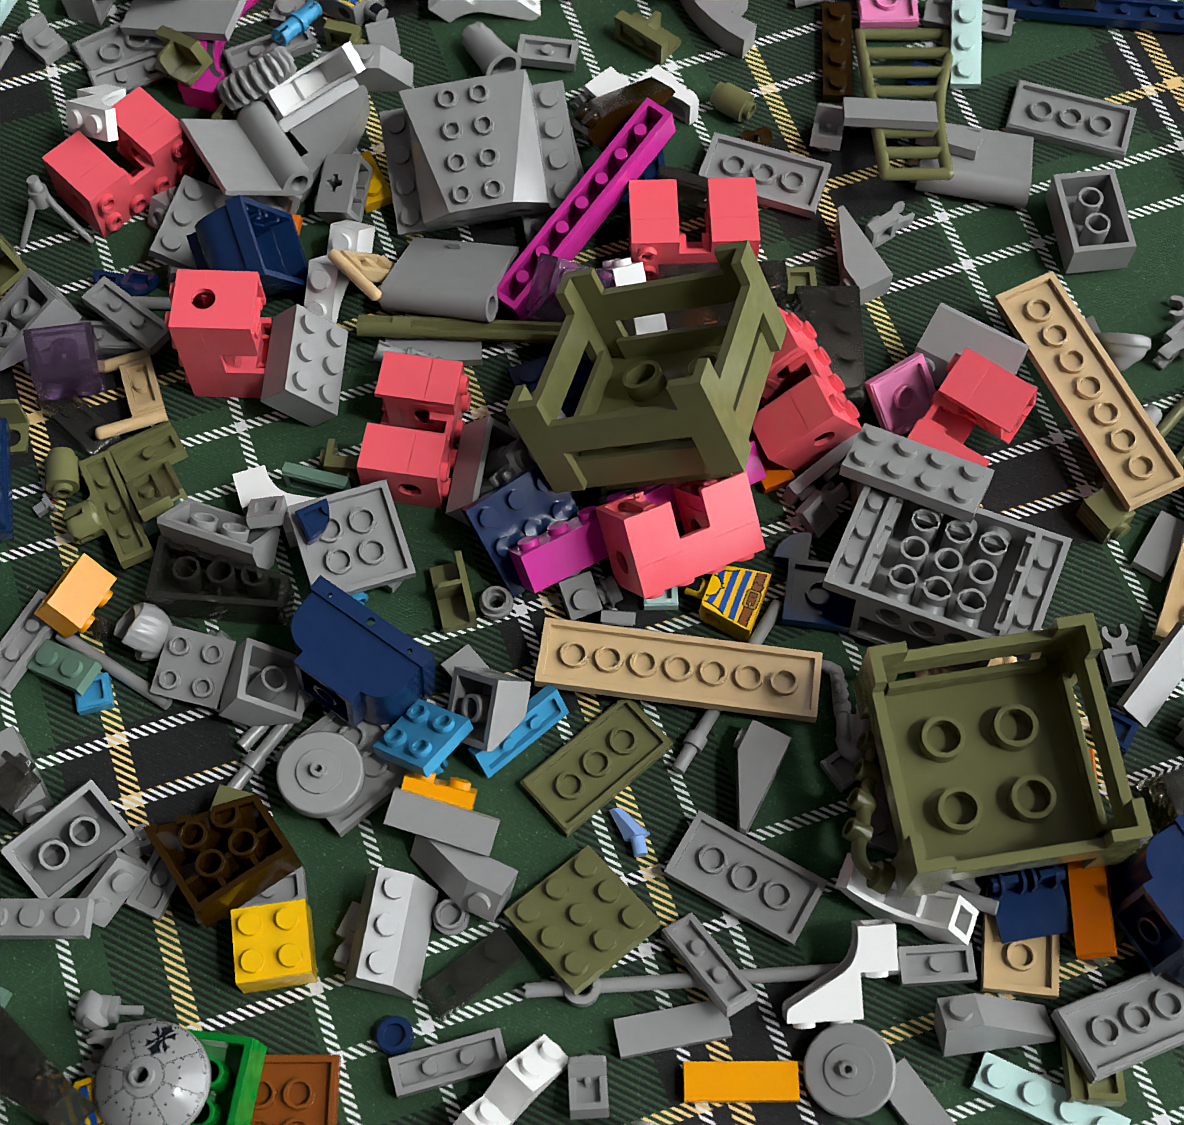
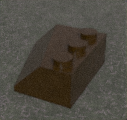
(224, 855)

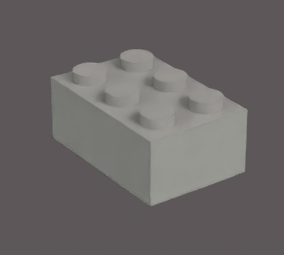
(1090, 221)
(304, 366)

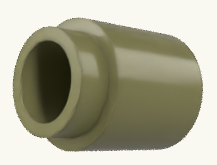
(733, 101)
(61, 472)

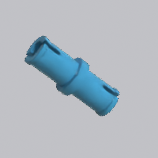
(296, 23)

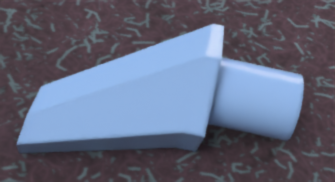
(631, 831)

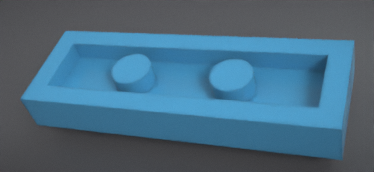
(542, 713)

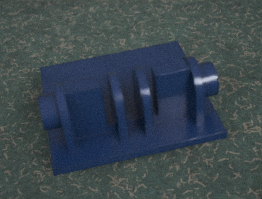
(1030, 903)

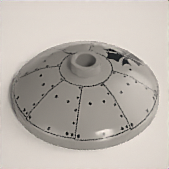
(175, 1081)

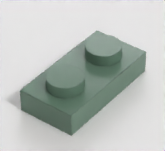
(64, 667)

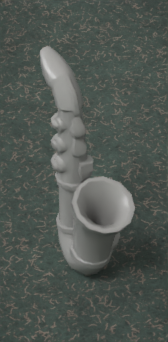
(847, 724)

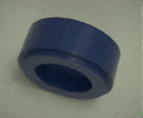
(394, 1036)

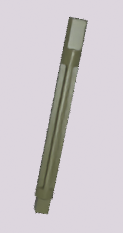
(458, 329)

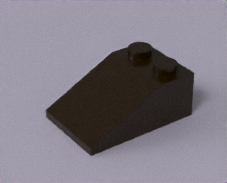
(606, 115)

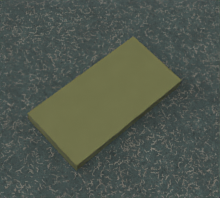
(596, 765)

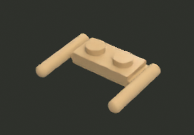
(363, 269)
(141, 392)

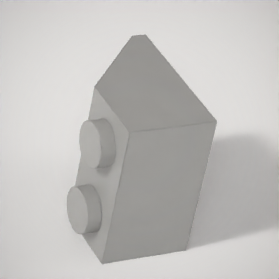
(262, 686)
(490, 701)

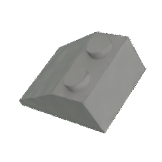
(30, 305)

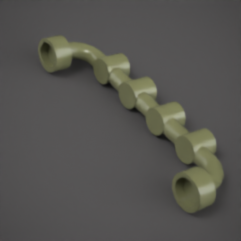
(858, 830)

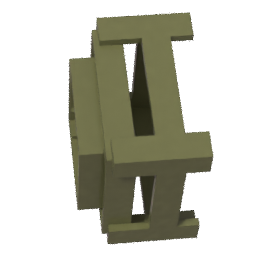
(654, 401)
(994, 759)

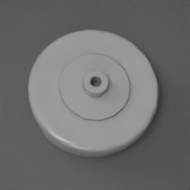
(320, 774)
(850, 1070)

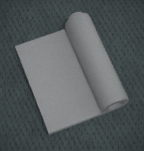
(249, 153)
(996, 175)
(447, 279)

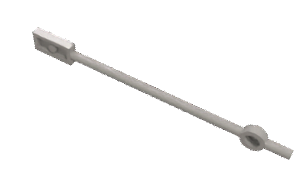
(917, 967)

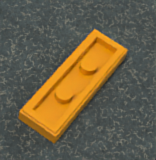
(741, 1081)

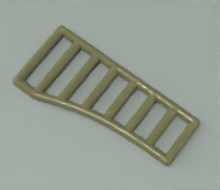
(937, 92)

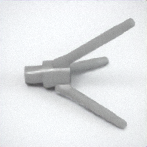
(42, 199)

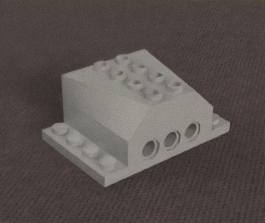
(478, 151)
(940, 577)

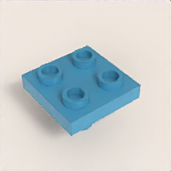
(423, 738)

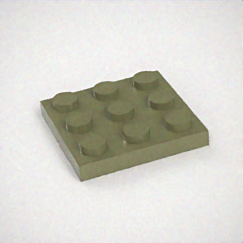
(582, 920)

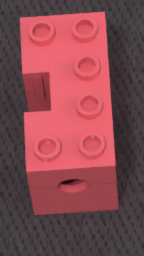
(103, 190)
(654, 222)
(220, 331)
(971, 396)
(811, 414)
(418, 428)
(646, 544)

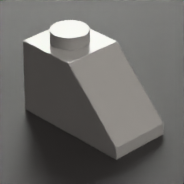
(384, 69)

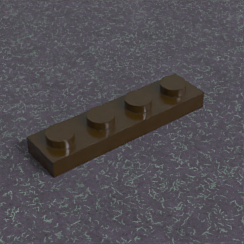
(836, 51)

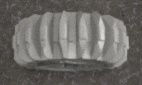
(256, 78)

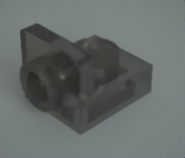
(16, 780)

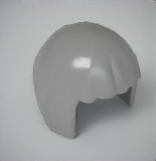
(144, 629)

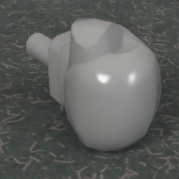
(98, 1010)

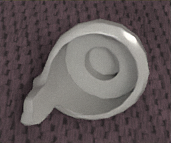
(1121, 347)

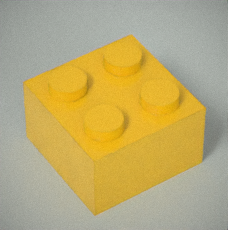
(273, 946)

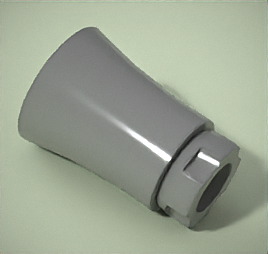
(489, 51)

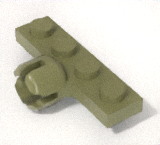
(108, 512)

